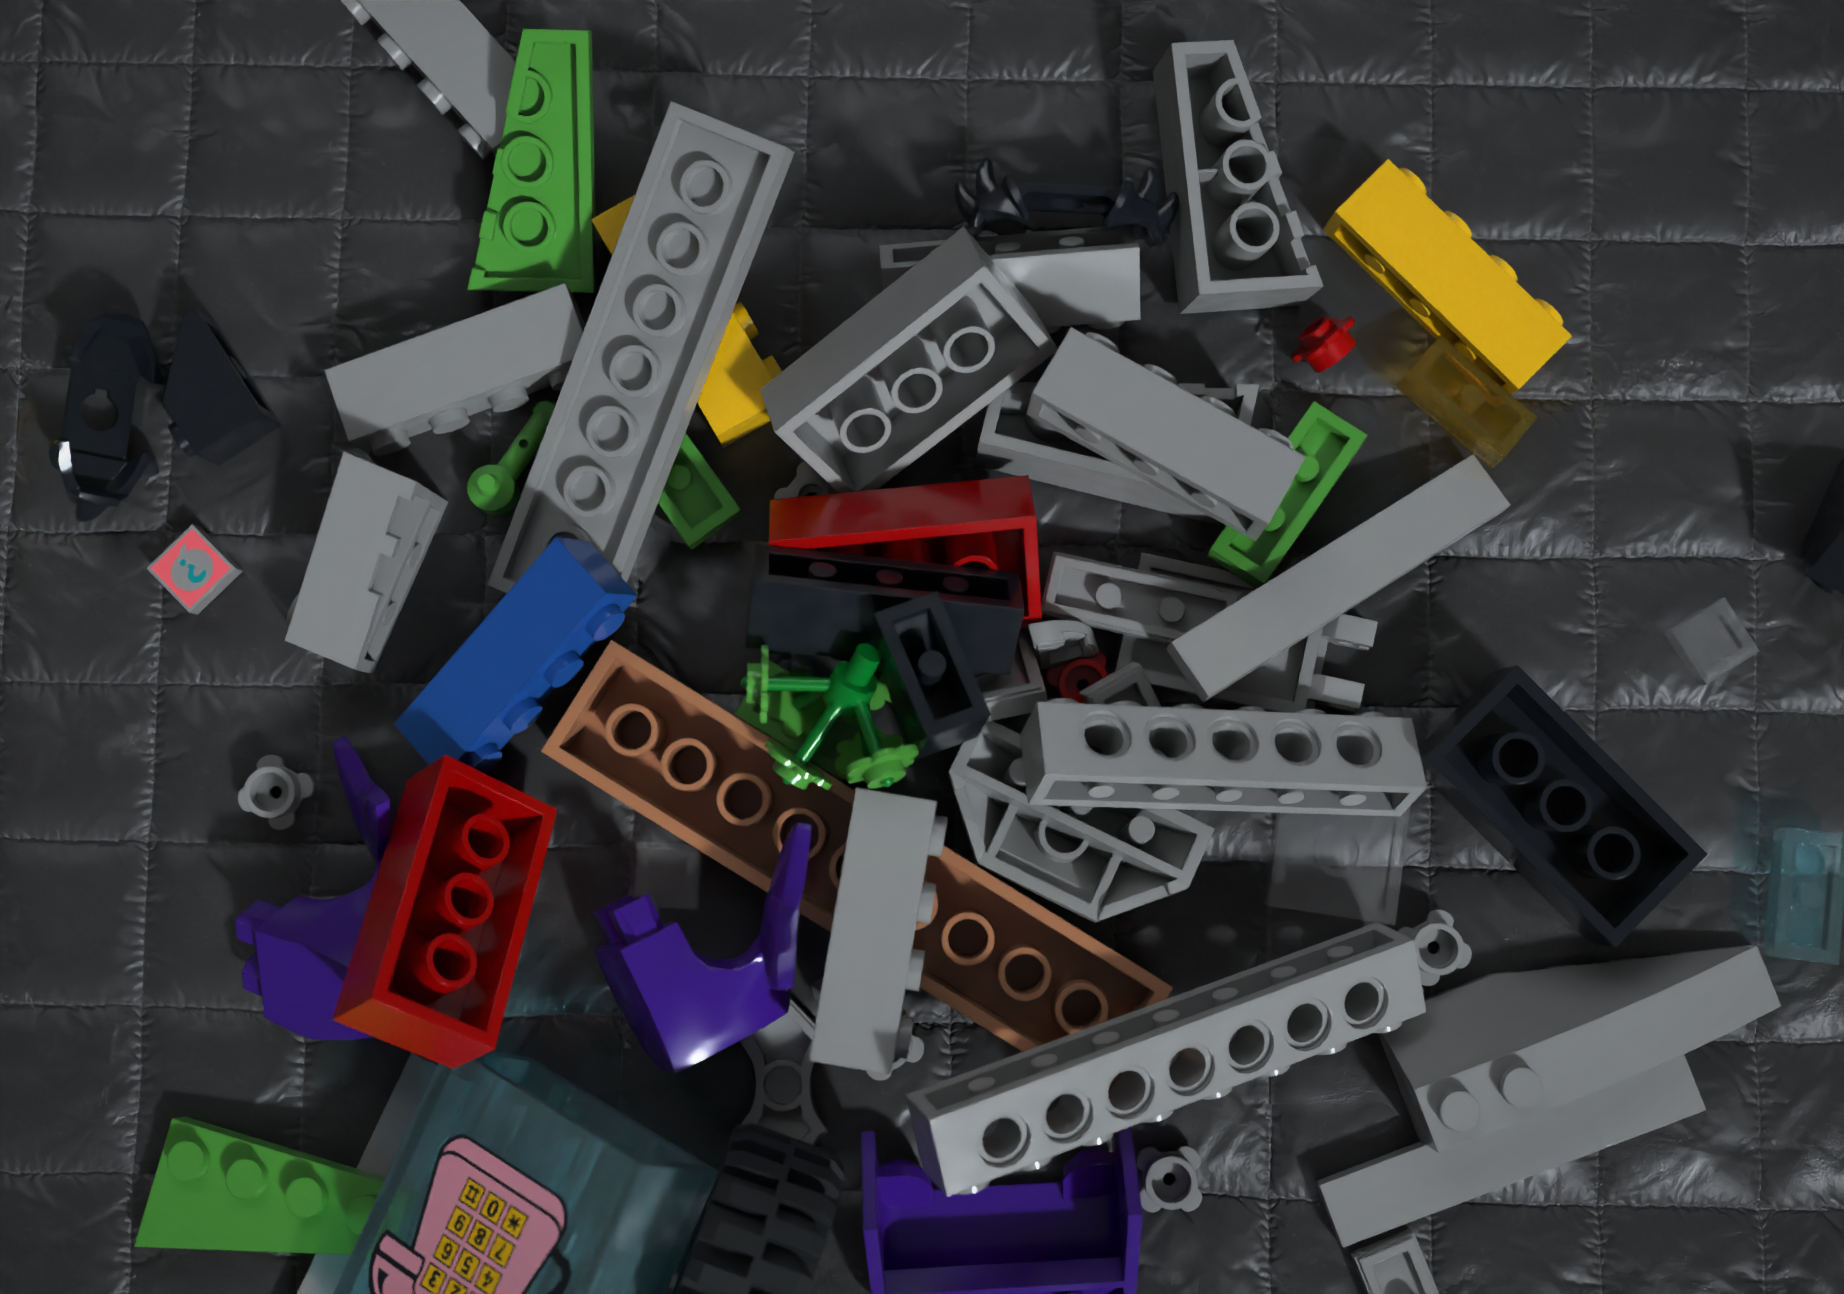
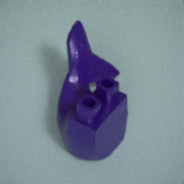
(310, 940)
(695, 1004)

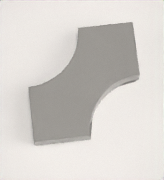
(784, 1076)

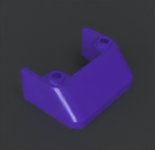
(1005, 1237)

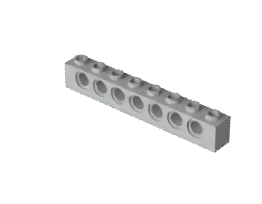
(1336, 995)

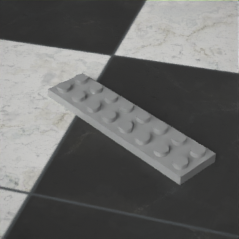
(647, 342)

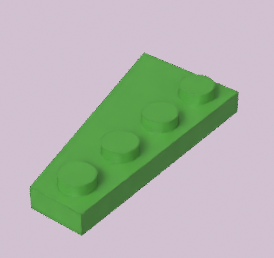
(543, 172)
(252, 1195)

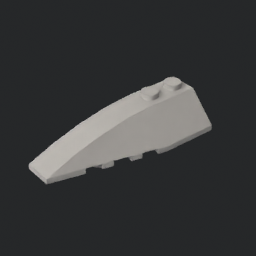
(1562, 1033)

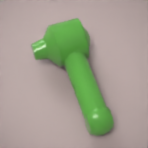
(495, 486)

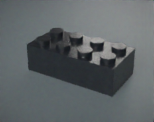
(1558, 807)

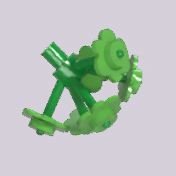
(850, 692)

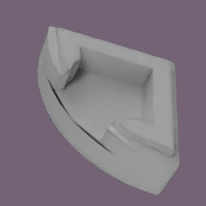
(1061, 642)

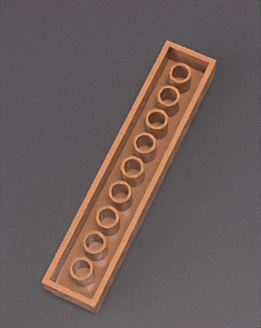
(715, 788)

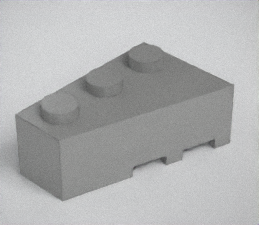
(363, 563)

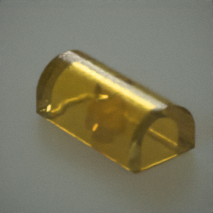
(1466, 402)

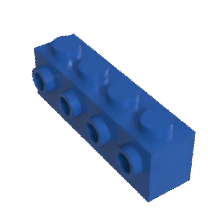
(518, 656)

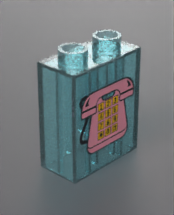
(526, 1191)

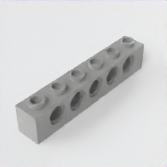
(1330, 766)

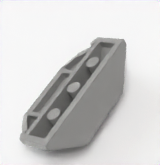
(1071, 855)

